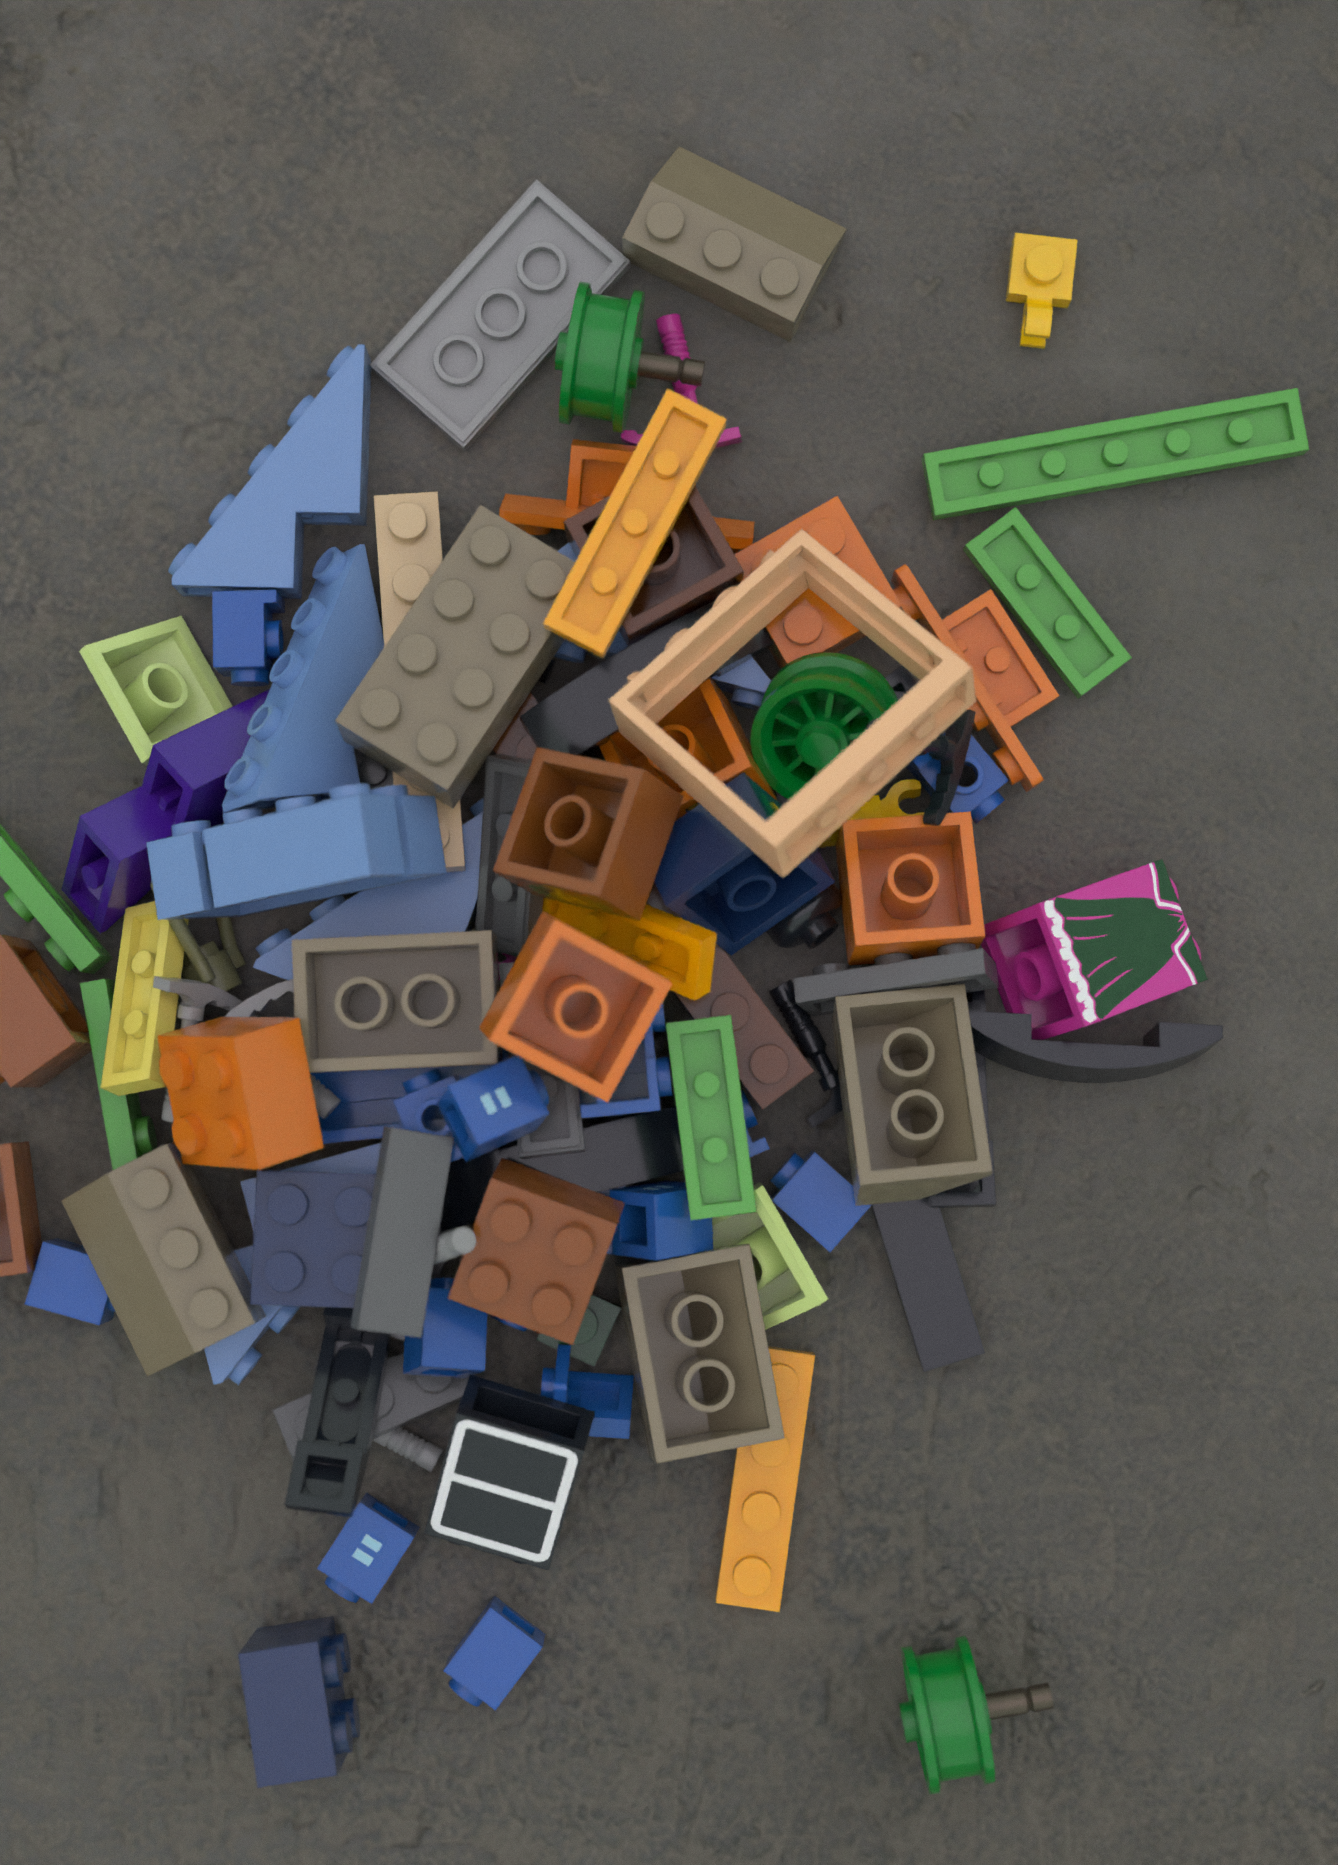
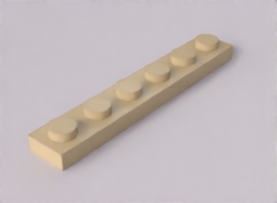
(407, 559)

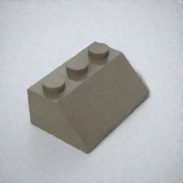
(731, 242)
(910, 1093)
(162, 1258)
(699, 1353)

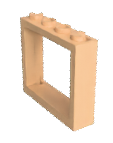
(863, 766)

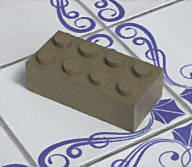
(460, 659)

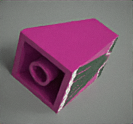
(1094, 951)

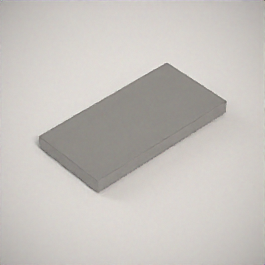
(498, 315)

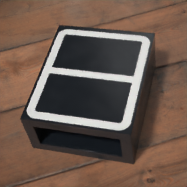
(509, 1472)

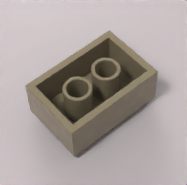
(396, 1000)

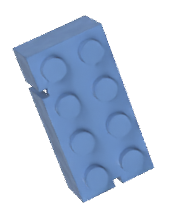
(296, 853)

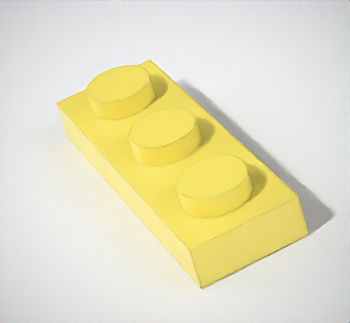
(138, 1009)

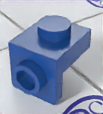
(601, 1392)

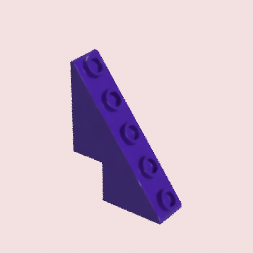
(180, 785)

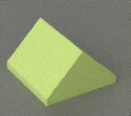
(155, 682)
(781, 1271)

